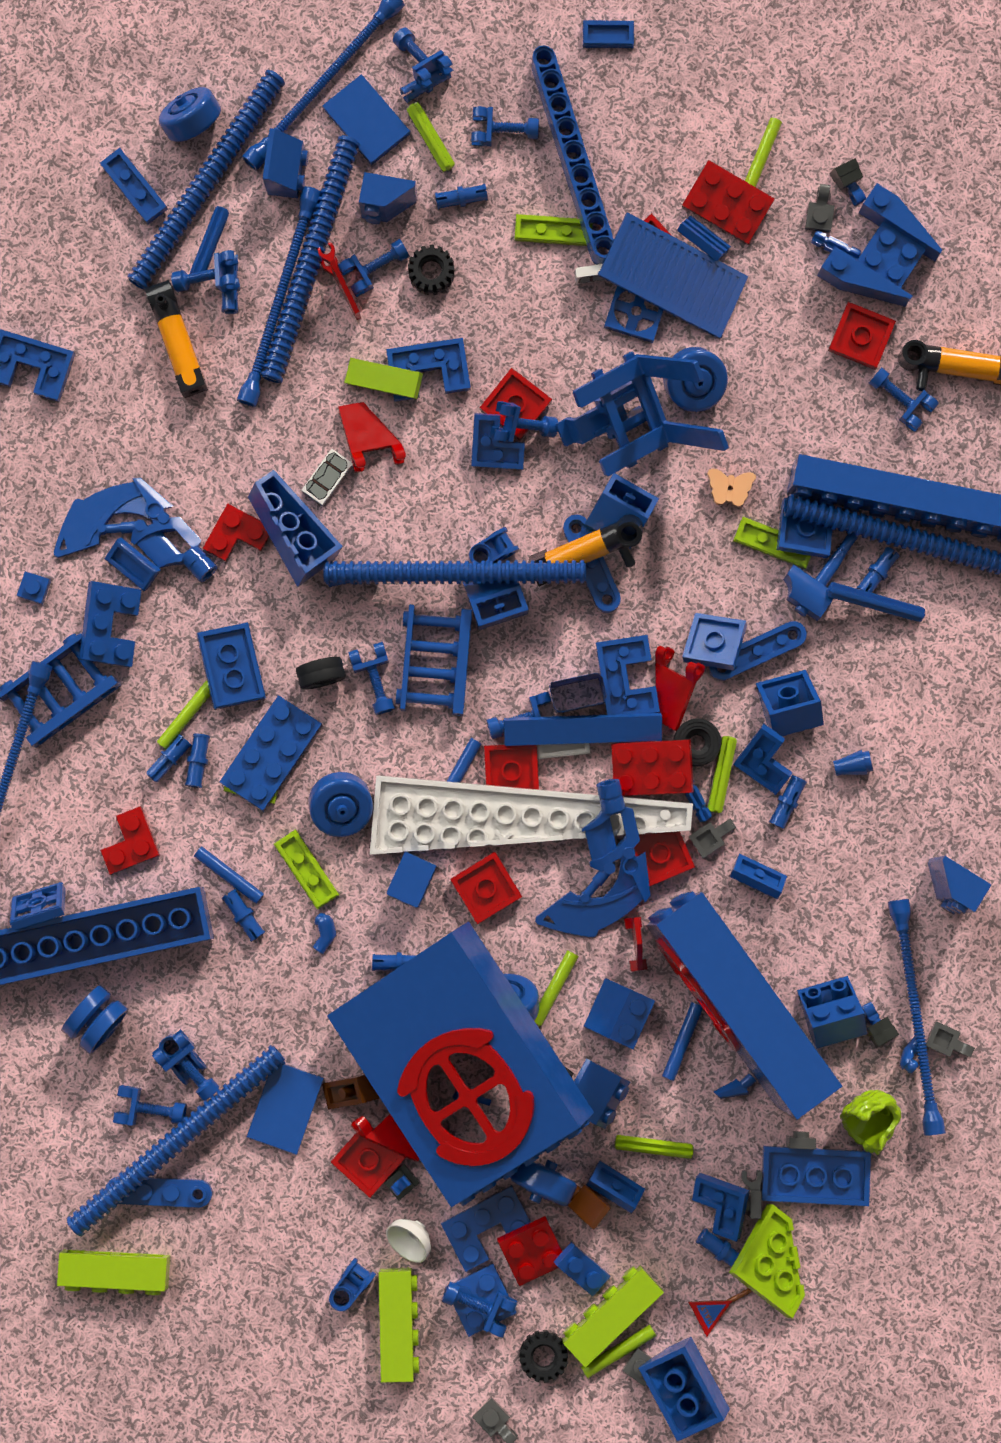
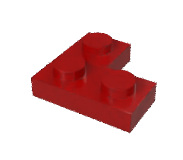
(230, 528)
(138, 842)

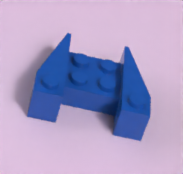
(889, 254)

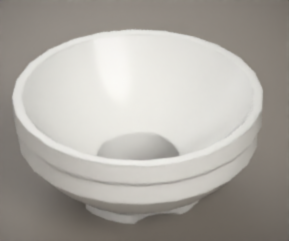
(409, 1239)

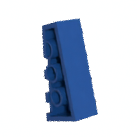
(293, 528)

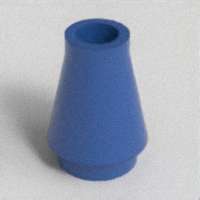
(854, 764)

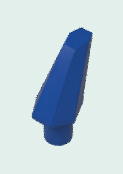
(736, 1088)

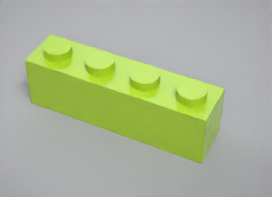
(113, 1271)
(612, 1316)
(396, 1325)

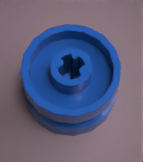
(98, 1021)

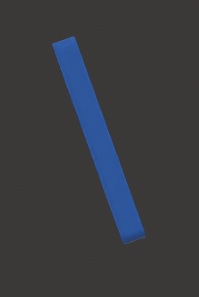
(571, 143)

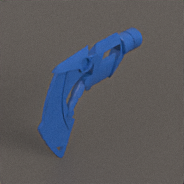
(89, 517)
(587, 914)

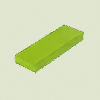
(549, 230)
(383, 378)
(764, 539)
(306, 869)

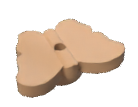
(740, 487)

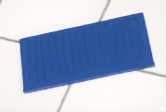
(672, 275)

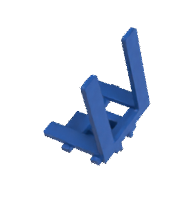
(609, 416)

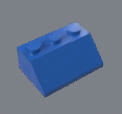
(956, 886)
(684, 1389)

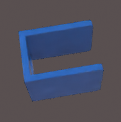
(411, 879)

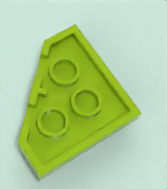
(771, 1262)

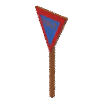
(710, 1312)

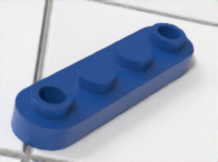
(598, 576)
(764, 649)
(170, 1193)

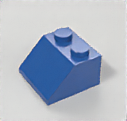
(284, 165)
(385, 197)
(790, 703)
(619, 1013)
(602, 1091)

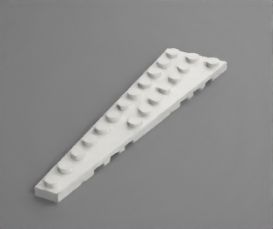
(450, 815)

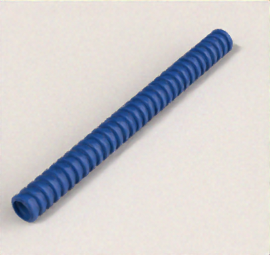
(206, 179)
(310, 258)
(893, 534)
(454, 572)
(174, 1141)

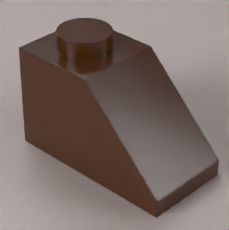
(349, 1092)
(589, 1205)

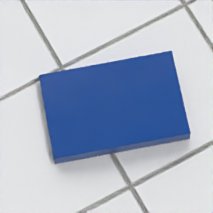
(367, 118)
(230, 666)
(285, 1108)

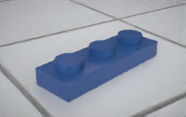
(133, 186)

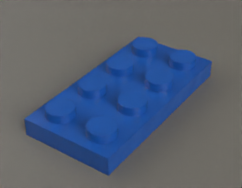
(270, 753)
(816, 1176)

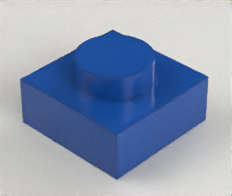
(33, 587)

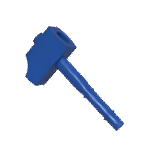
(810, 594)

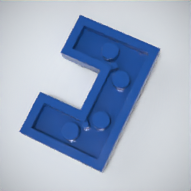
(443, 355)
(49, 359)
(96, 640)
(612, 661)
(465, 1226)

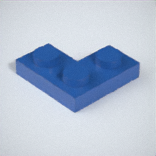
(492, 452)
(758, 762)
(728, 1201)

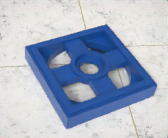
(624, 307)
(44, 896)

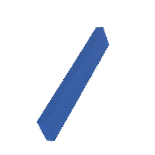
(582, 729)

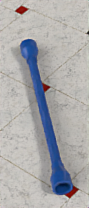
(387, 9)
(250, 390)
(38, 676)
(932, 1120)

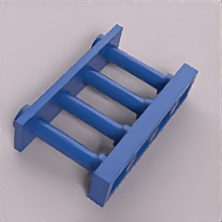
(456, 675)
(81, 700)

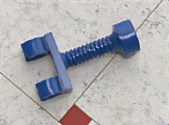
(404, 40)
(479, 138)
(348, 265)
(181, 280)
(881, 380)
(546, 426)
(382, 703)
(496, 726)
(206, 1087)
(176, 1113)
(453, 1294)

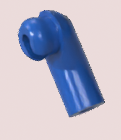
(327, 932)
(908, 1053)

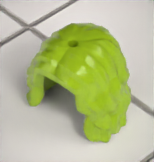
(871, 1119)

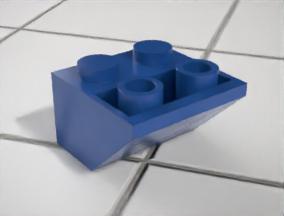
(620, 499)
(495, 602)
(832, 1012)

